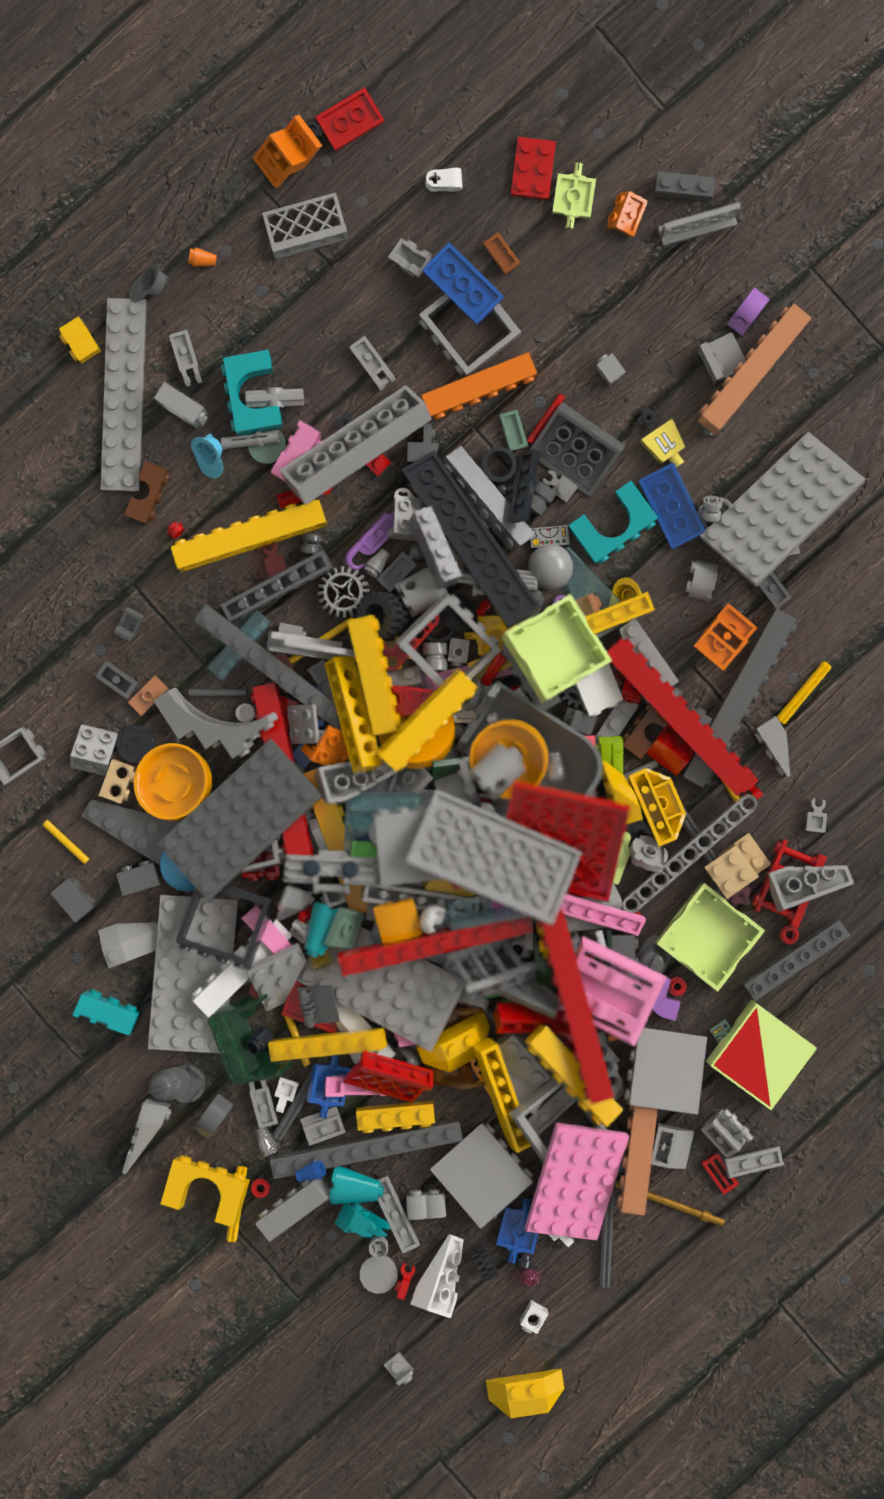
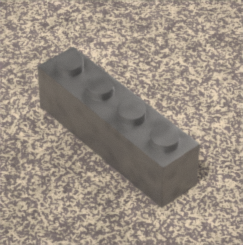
(434, 548)

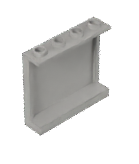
(394, 839)
(666, 1071)
(482, 1174)

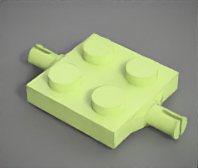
(574, 196)

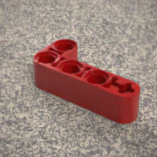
(414, 643)

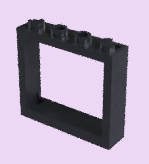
(221, 956)

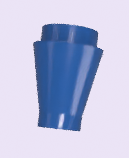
(312, 1171)

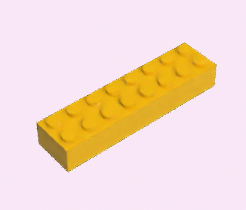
(248, 536)

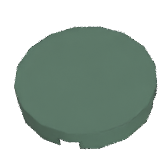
(269, 452)

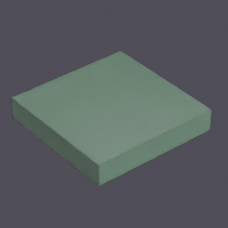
(345, 928)

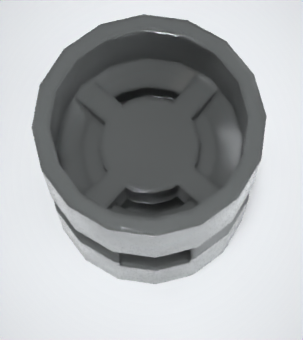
(541, 496)

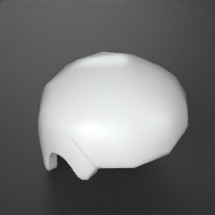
(431, 916)

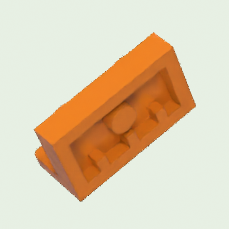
(627, 213)

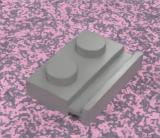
(321, 1129)

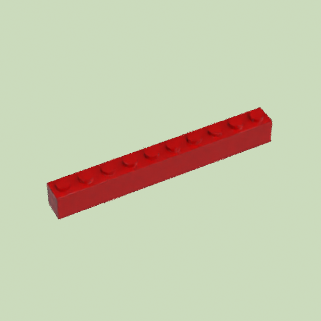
(267, 701)
(683, 720)
(427, 945)
(577, 1009)

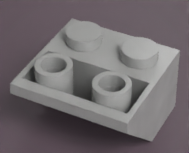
(671, 1146)

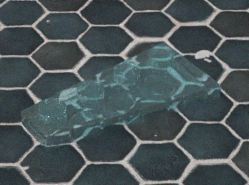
(586, 582)

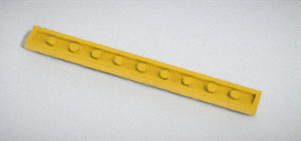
(600, 621)

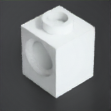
(533, 1309)

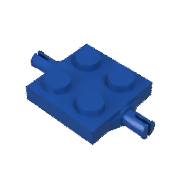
(316, 1090)
(513, 1232)

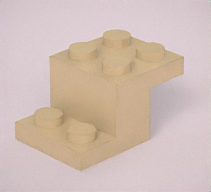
(737, 865)

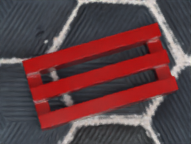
(710, 1160)

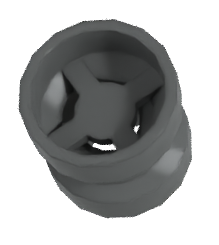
(310, 549)

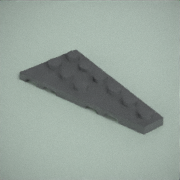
(131, 827)
(526, 993)

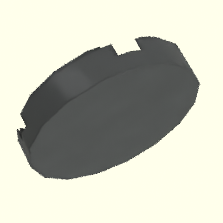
(197, 1086)

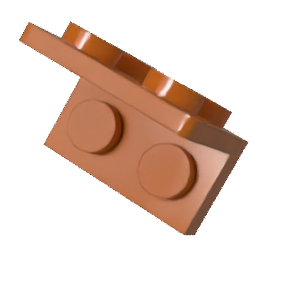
(330, 748)

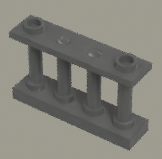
(489, 984)

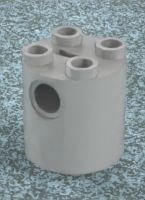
(419, 592)
(497, 770)

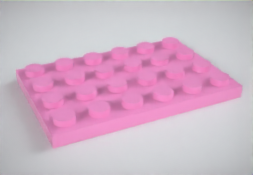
(576, 1181)

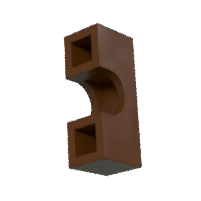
(143, 509)
(636, 741)

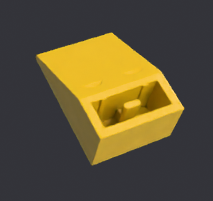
(620, 791)

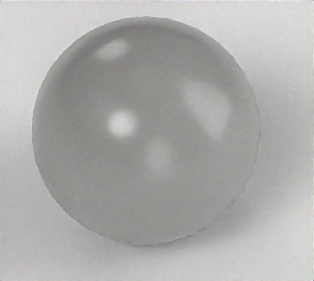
(551, 566)

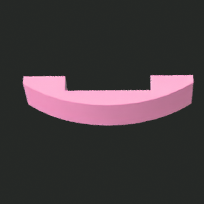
(272, 936)
(336, 1088)

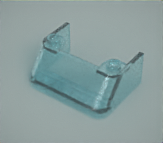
(361, 807)

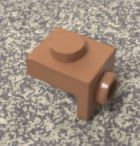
(589, 604)

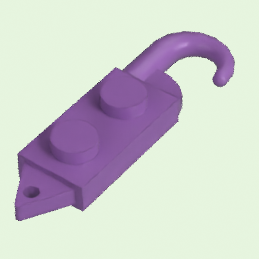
(371, 539)

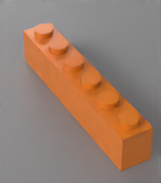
(480, 385)

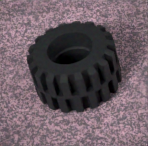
(394, 612)

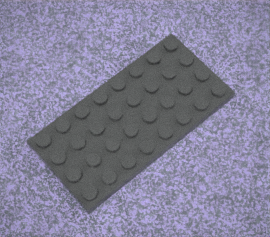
(240, 820)

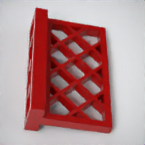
(387, 1069)

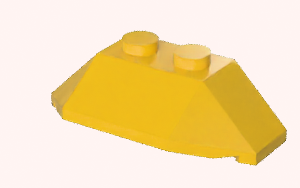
(659, 804)
(455, 1044)
(526, 1393)

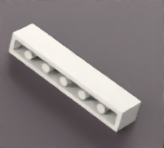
(229, 978)

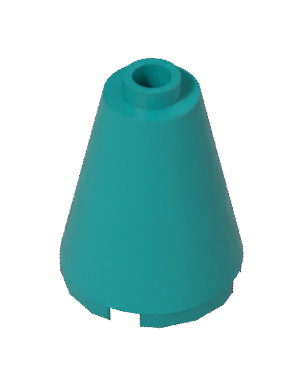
(319, 927)
(353, 1187)

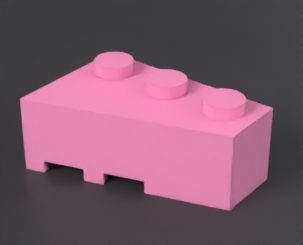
(299, 443)

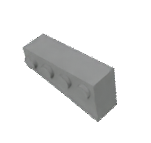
(643, 644)

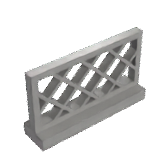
(699, 224)
(306, 241)
(306, 646)

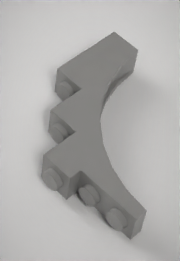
(188, 721)

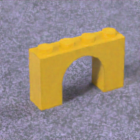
(231, 1187)

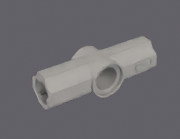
(274, 397)

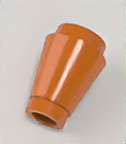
(201, 258)

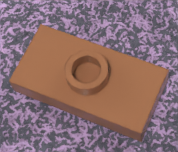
(144, 699)

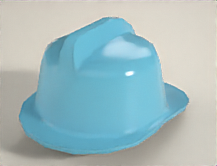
(208, 454)

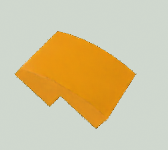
(397, 920)

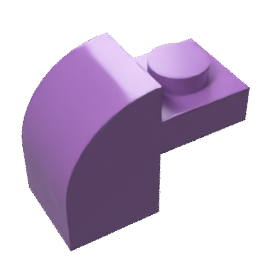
(748, 311)
(666, 1006)

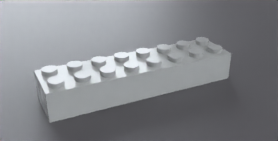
(355, 444)

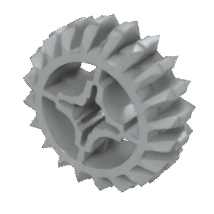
(329, 583)

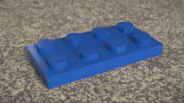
(462, 283)
(672, 505)

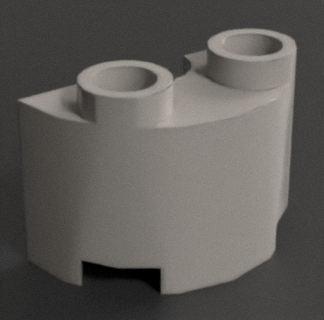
(409, 258)
(702, 581)

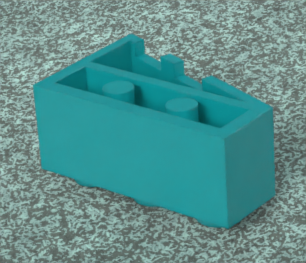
(107, 1011)

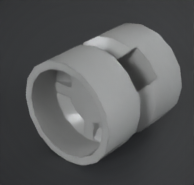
(435, 655)

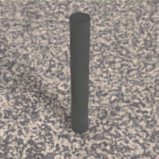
(217, 692)

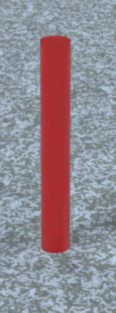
(541, 425)

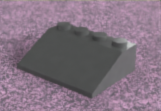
(577, 449)

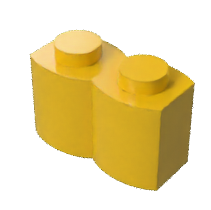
(79, 340)

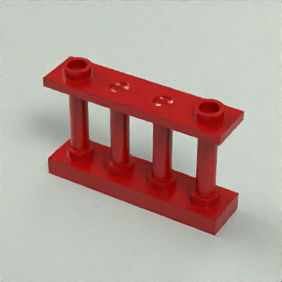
(796, 915)

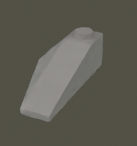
(801, 884)
(149, 1122)

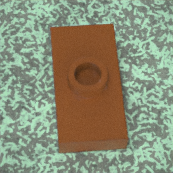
(501, 253)

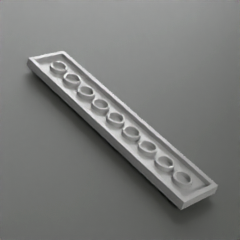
(123, 395)

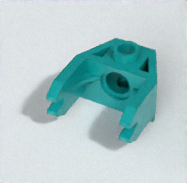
(358, 1220)

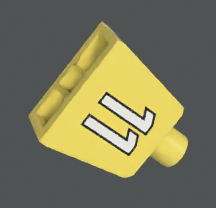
(665, 444)

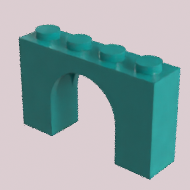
(237, 371)
(599, 546)

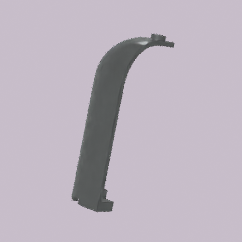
(578, 754)

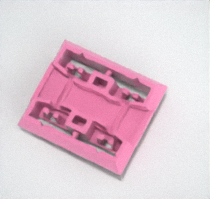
(612, 992)

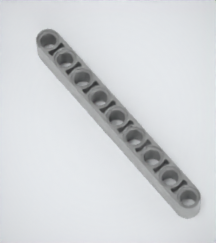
(693, 844)

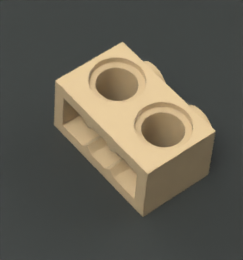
(112, 779)

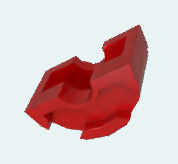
(272, 872)

